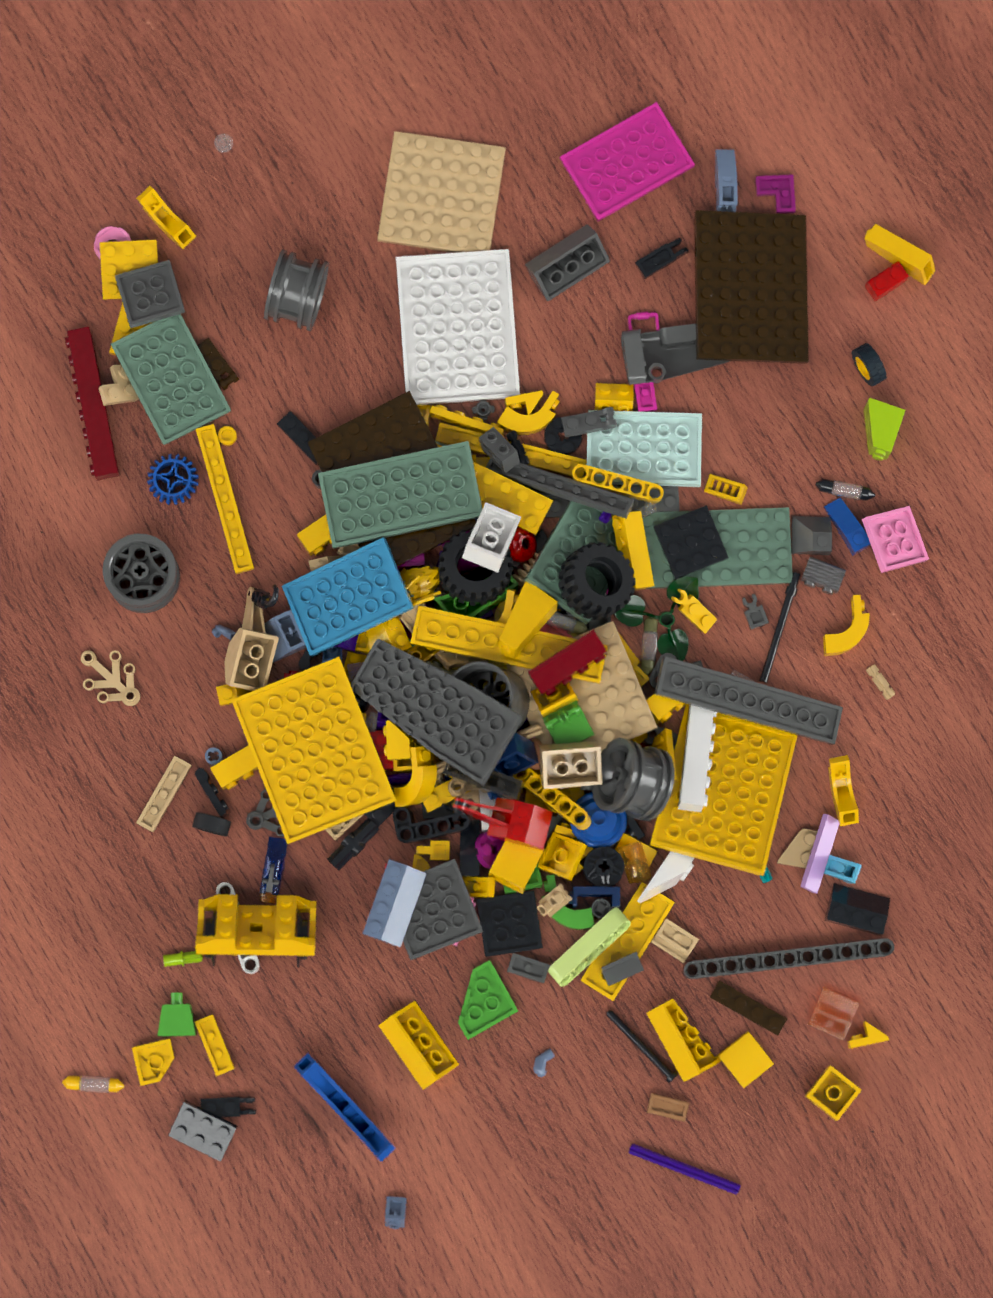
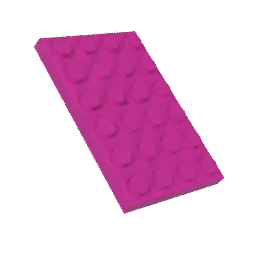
(627, 161)

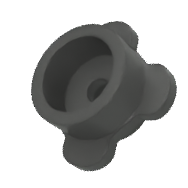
(478, 409)

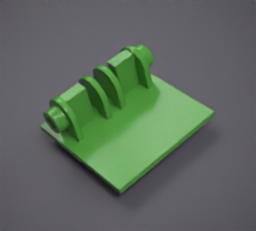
(568, 724)

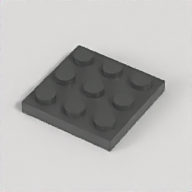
(149, 294)

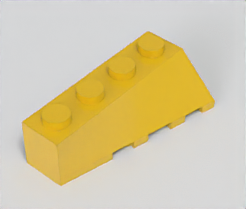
(390, 632)
(681, 1040)

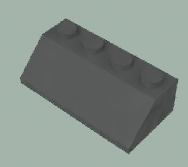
(567, 262)

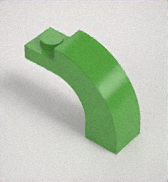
(567, 917)

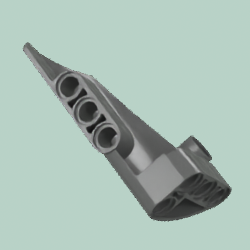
(668, 350)

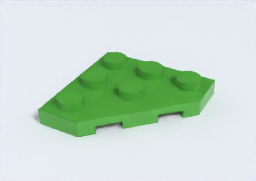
(485, 1001)

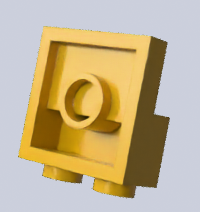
(561, 856)

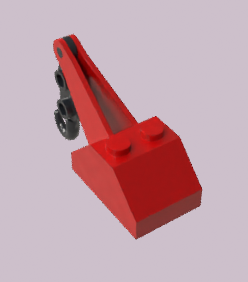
(510, 820)

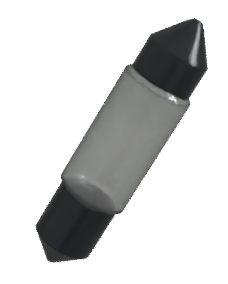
(845, 489)

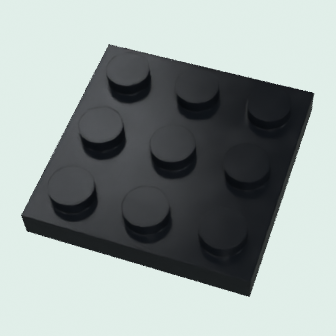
(690, 542)
(509, 923)

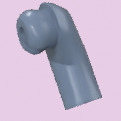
(222, 630)
(540, 1062)

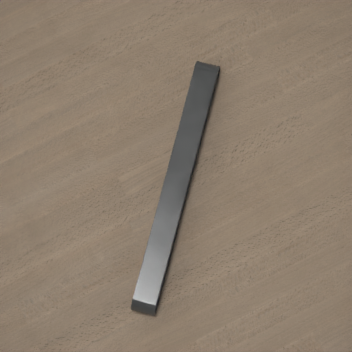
(797, 954)

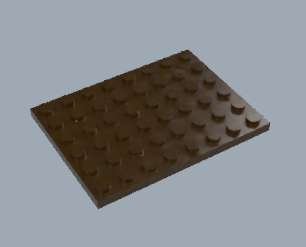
(751, 287)
(380, 434)

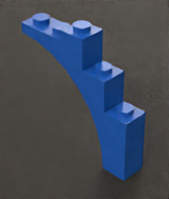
(344, 1107)

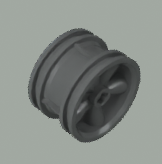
(296, 290)
(634, 779)

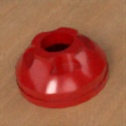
(517, 551)

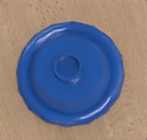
(605, 826)

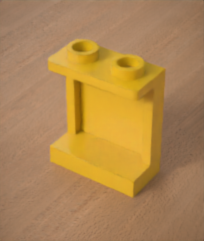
(515, 865)

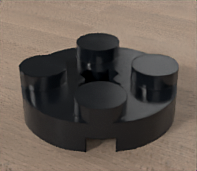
(553, 441)

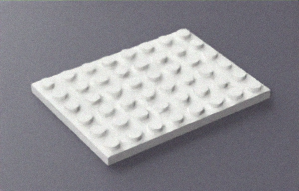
(458, 326)

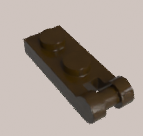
(217, 364)

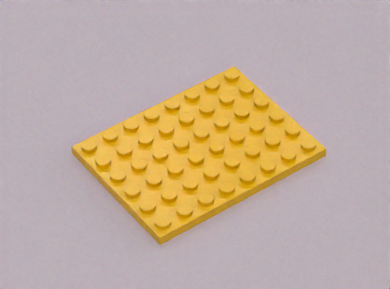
(313, 750)
(743, 796)

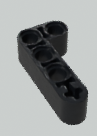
(434, 825)

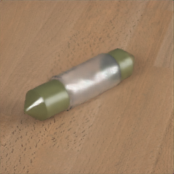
(567, 623)
(649, 645)

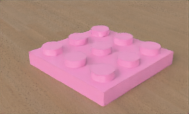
(895, 539)

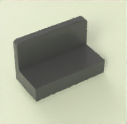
(622, 969)

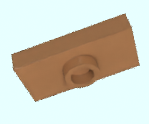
(667, 1107)

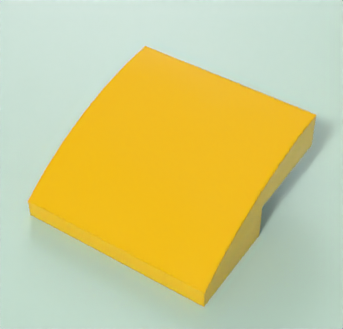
(745, 1059)

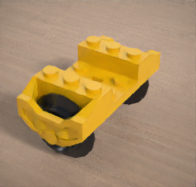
(256, 928)

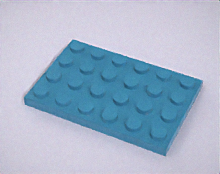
(347, 596)

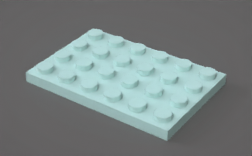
(649, 447)

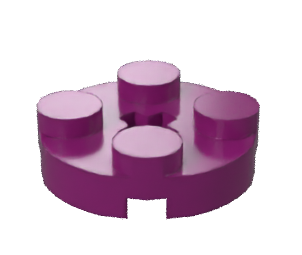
(485, 853)

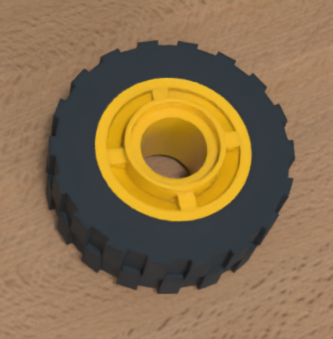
(869, 364)

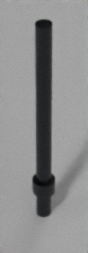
(790, 592)

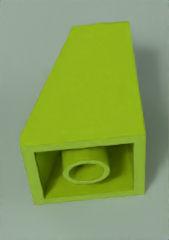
(882, 427)

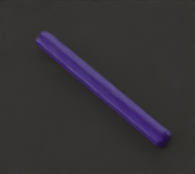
(684, 1169)

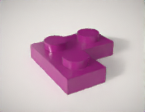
(779, 186)

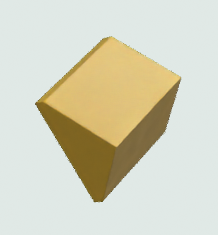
(555, 701)

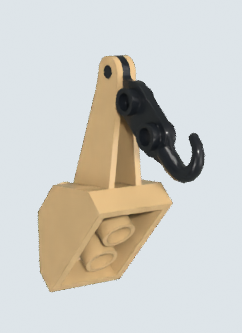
(251, 648)

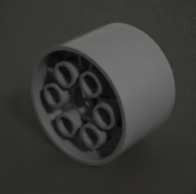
(480, 672)

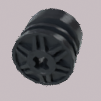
(594, 874)

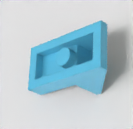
(842, 869)

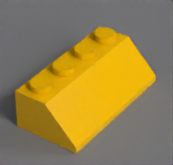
(418, 1045)

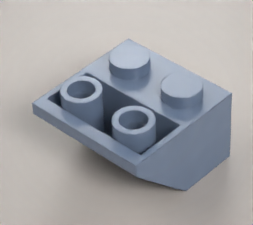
(289, 635)

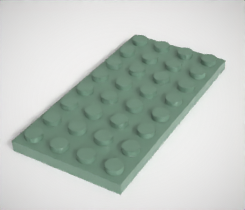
(400, 494)
(753, 539)

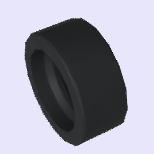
(211, 824)

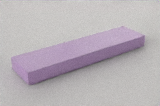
(820, 853)

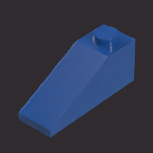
(847, 526)

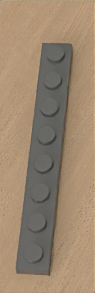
(567, 489)

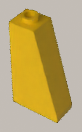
(893, 248)
(526, 619)

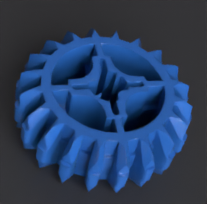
(175, 463)

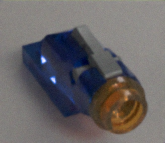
(273, 869)

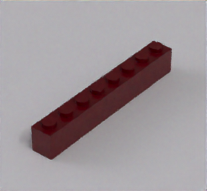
(93, 411)

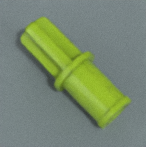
(182, 958)

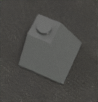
(811, 535)

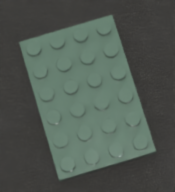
(170, 378)
(575, 528)

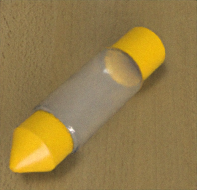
(93, 1083)

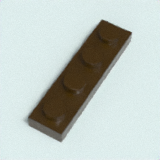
(748, 1008)

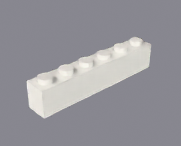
(696, 759)

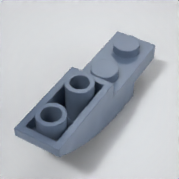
(726, 180)

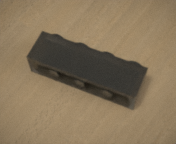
(497, 782)

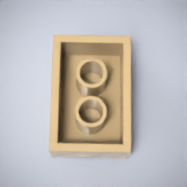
(570, 764)

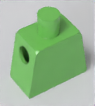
(176, 1018)

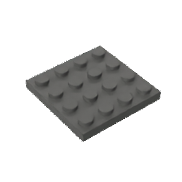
(441, 912)

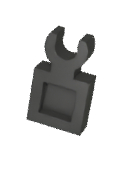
(754, 615)

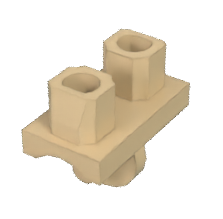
(554, 901)

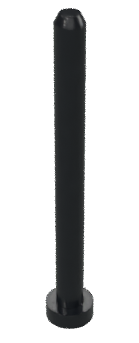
(641, 1046)

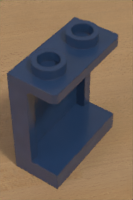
(579, 891)

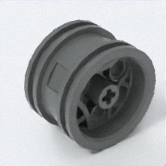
(131, 545)

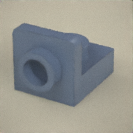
(395, 1212)

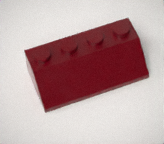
(567, 663)

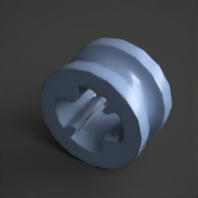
(213, 750)

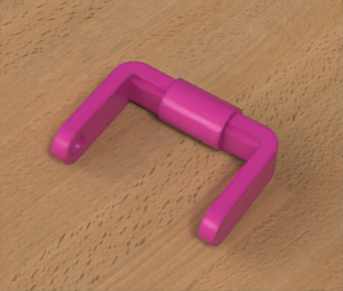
(643, 315)

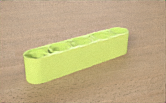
(589, 947)

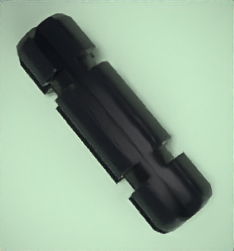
(513, 437)

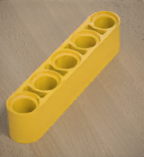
(627, 481)
(558, 802)

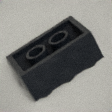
(857, 909)

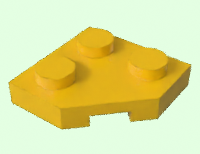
(153, 1060)

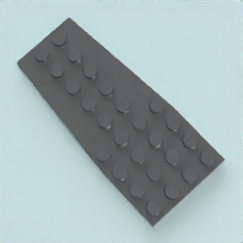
(437, 709)

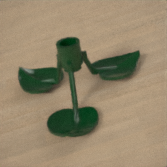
(671, 642)

